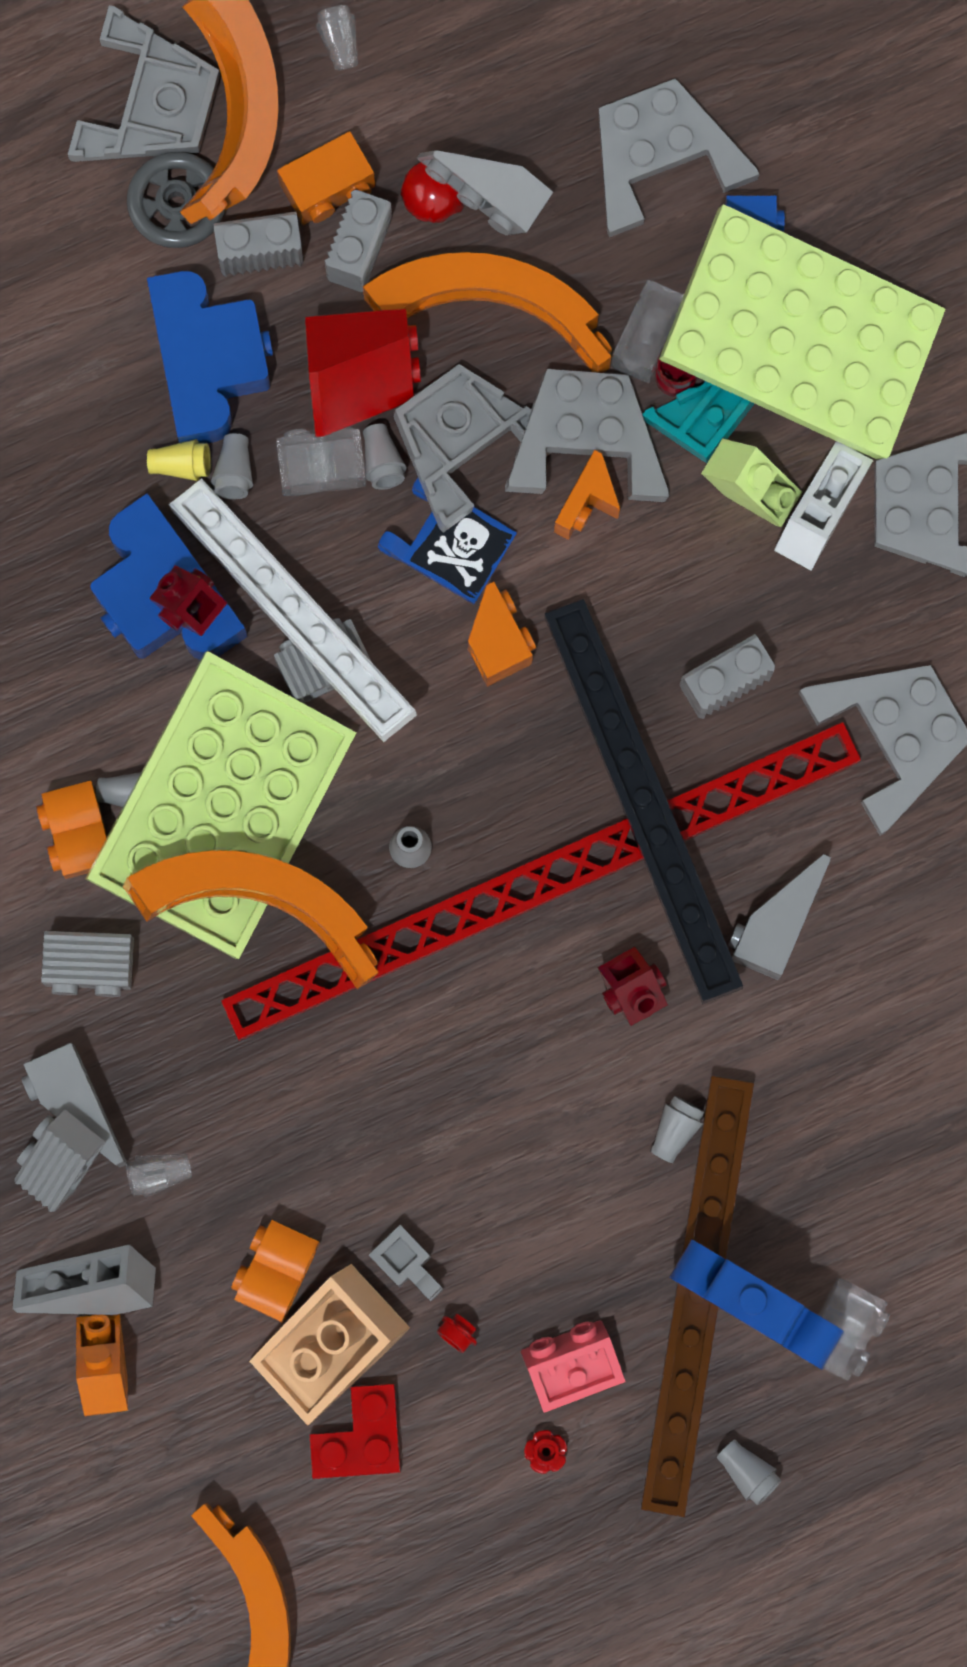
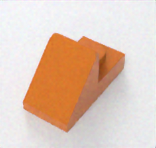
(592, 488)

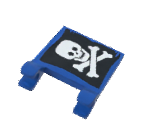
(458, 558)

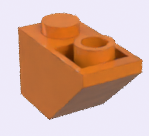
(496, 640)
(101, 1364)

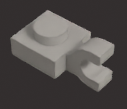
(403, 1260)

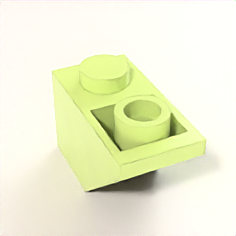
(752, 481)

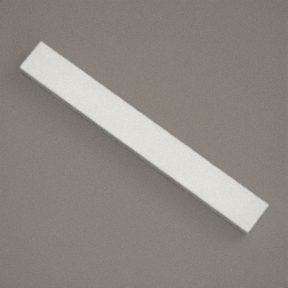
(293, 610)

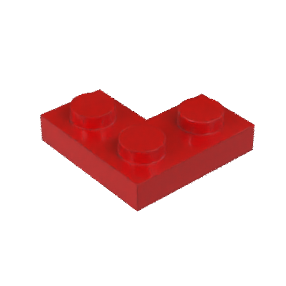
(370, 1446)

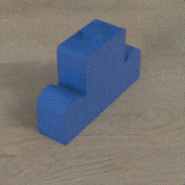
(206, 354)
(124, 591)
(757, 1304)

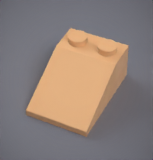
(329, 1343)

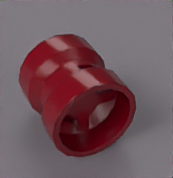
(673, 385)

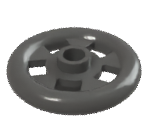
(142, 209)

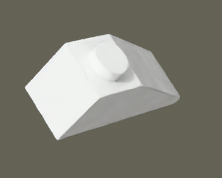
(823, 505)

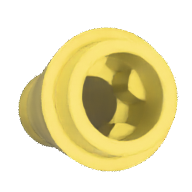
(181, 460)

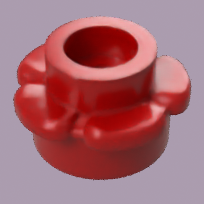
(457, 1332)
(534, 1447)

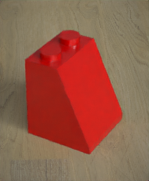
(359, 366)

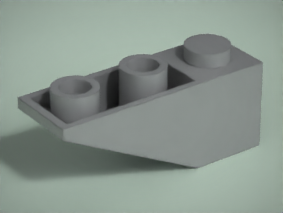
(498, 189)

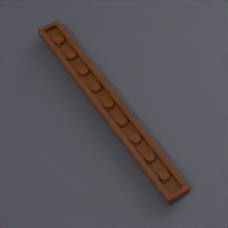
(693, 1316)

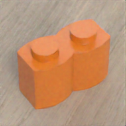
(75, 827)
(275, 1271)

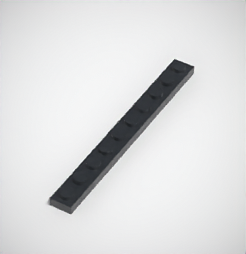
(643, 802)

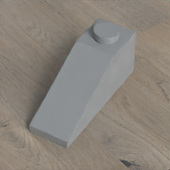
(774, 928)
(63, 1084)
(91, 1283)

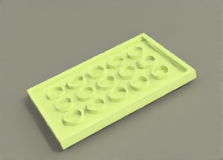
(802, 333)
(230, 775)

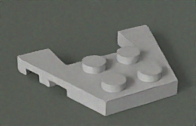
(165, 103)
(656, 134)
(586, 414)
(449, 427)
(920, 504)
(909, 722)

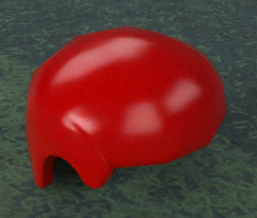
(428, 198)

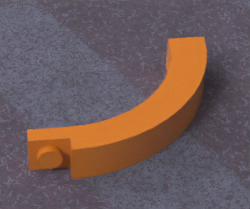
(251, 103)
(497, 280)
(262, 880)
(259, 1584)

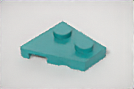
(699, 418)

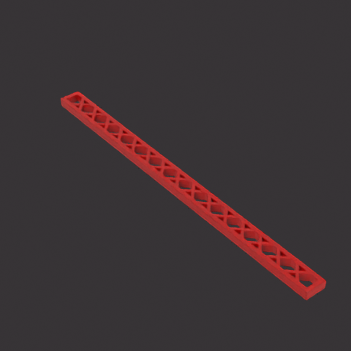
(526, 871)

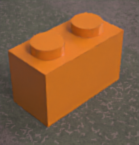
(326, 178)

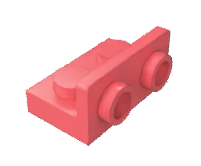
(572, 1365)

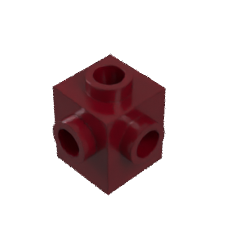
(187, 600)
(639, 992)

